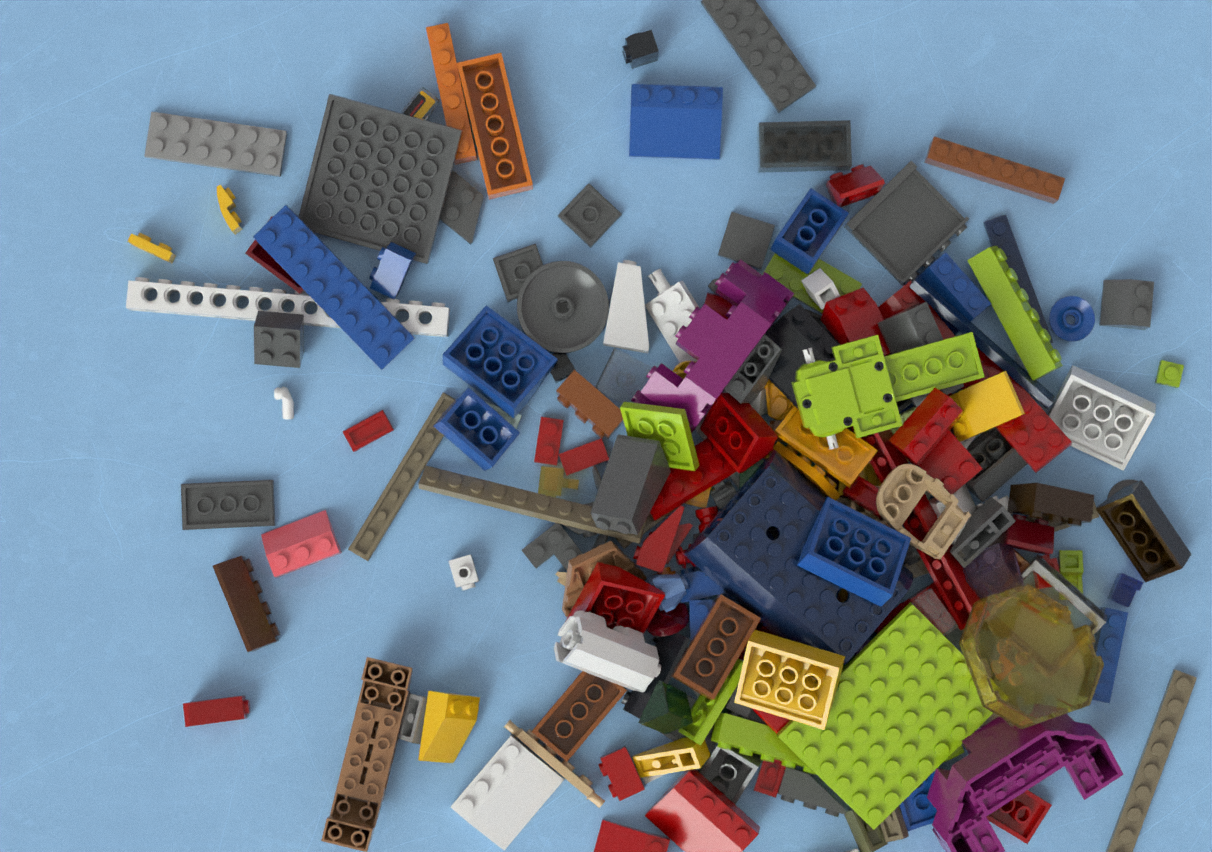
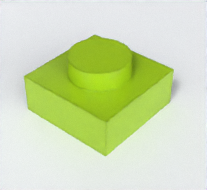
(1169, 374)

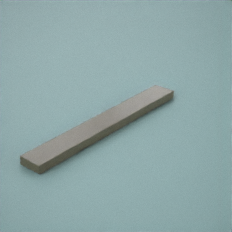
(400, 483)

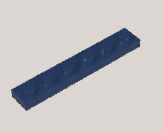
(1001, 235)

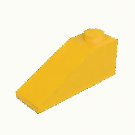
(672, 758)

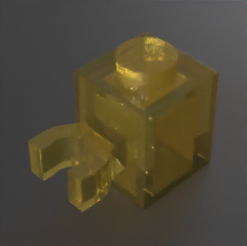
(552, 482)

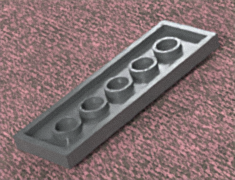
(761, 50)

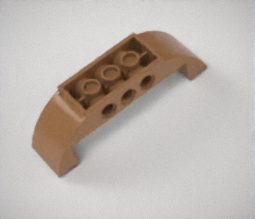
(368, 755)

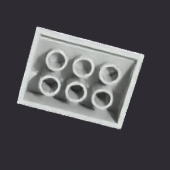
(1101, 417)
(507, 792)

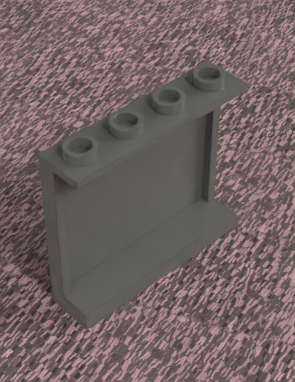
(906, 224)

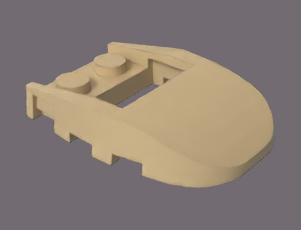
(900, 495)

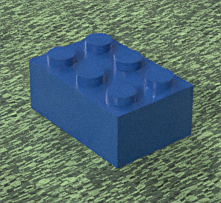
(809, 231)

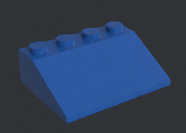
(675, 121)
(499, 361)
(855, 552)

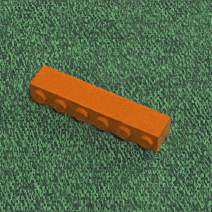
(451, 89)

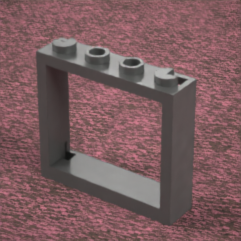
(1067, 590)

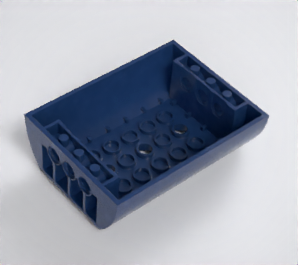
(765, 572)

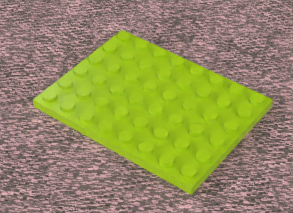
(892, 717)

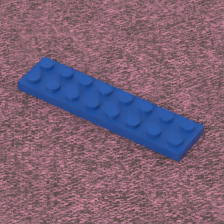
(333, 287)

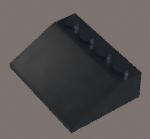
(794, 333)

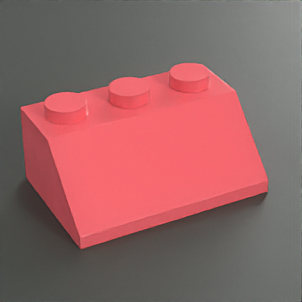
(300, 544)

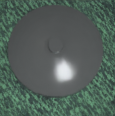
(562, 306)

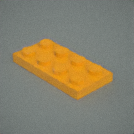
(842, 462)

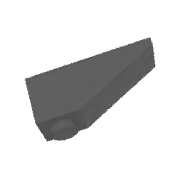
(981, 530)

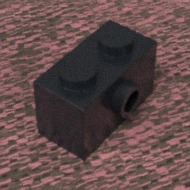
(640, 49)

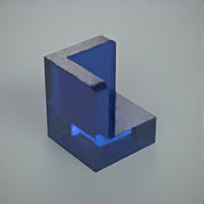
(1124, 589)

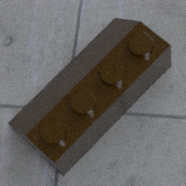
(1144, 532)

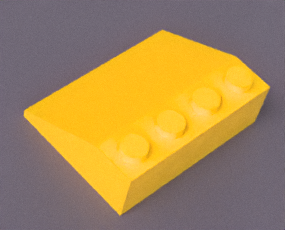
(789, 679)

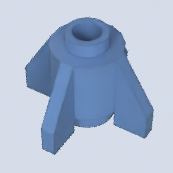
(673, 586)

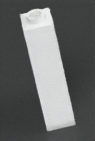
(627, 315)

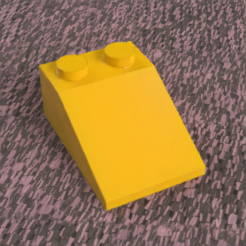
(986, 406)
(447, 725)

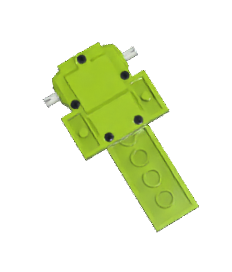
(865, 385)

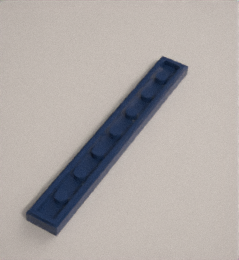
(982, 342)

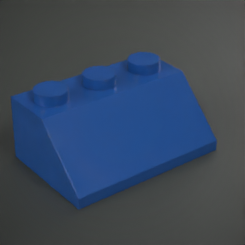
(956, 288)
(476, 429)

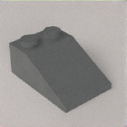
(730, 771)

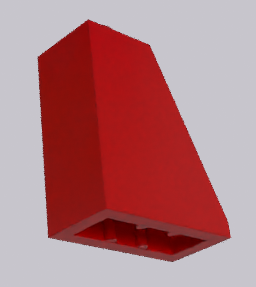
(216, 710)

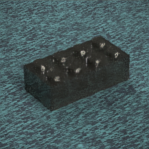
(804, 146)

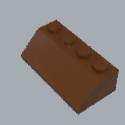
(246, 603)

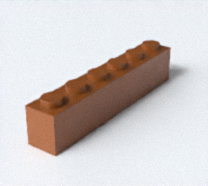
(994, 170)

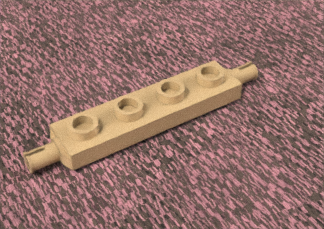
(564, 768)

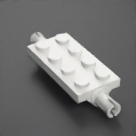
(671, 311)

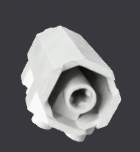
(607, 653)

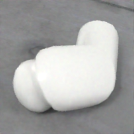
(287, 402)

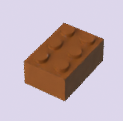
(590, 405)

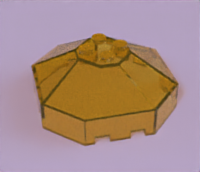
(1029, 657)

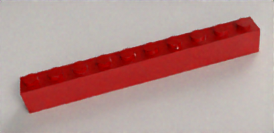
(945, 572)

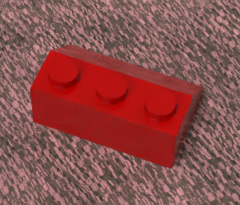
(926, 426)
(738, 432)

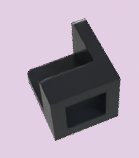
(562, 368)

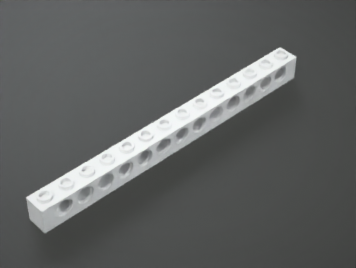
(138, 301)

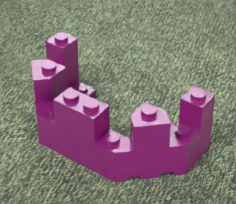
(717, 343)
(1006, 764)

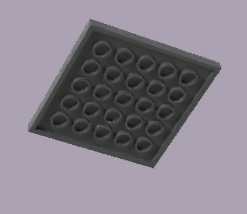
(379, 177)

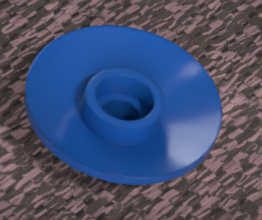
(1081, 312)

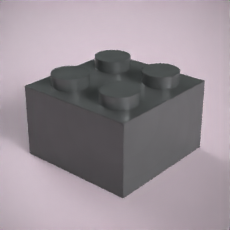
(279, 339)

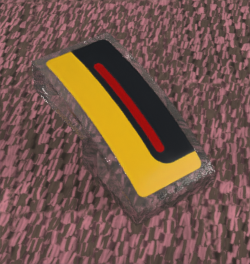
(421, 104)

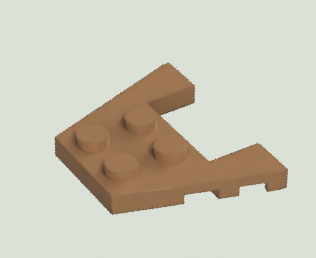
(582, 566)

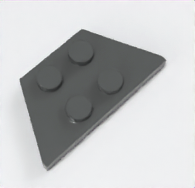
(461, 207)

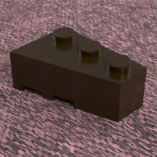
(1051, 502)

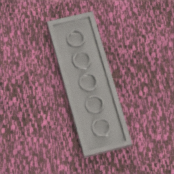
(215, 144)

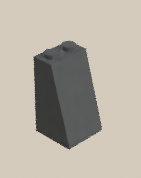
(630, 484)

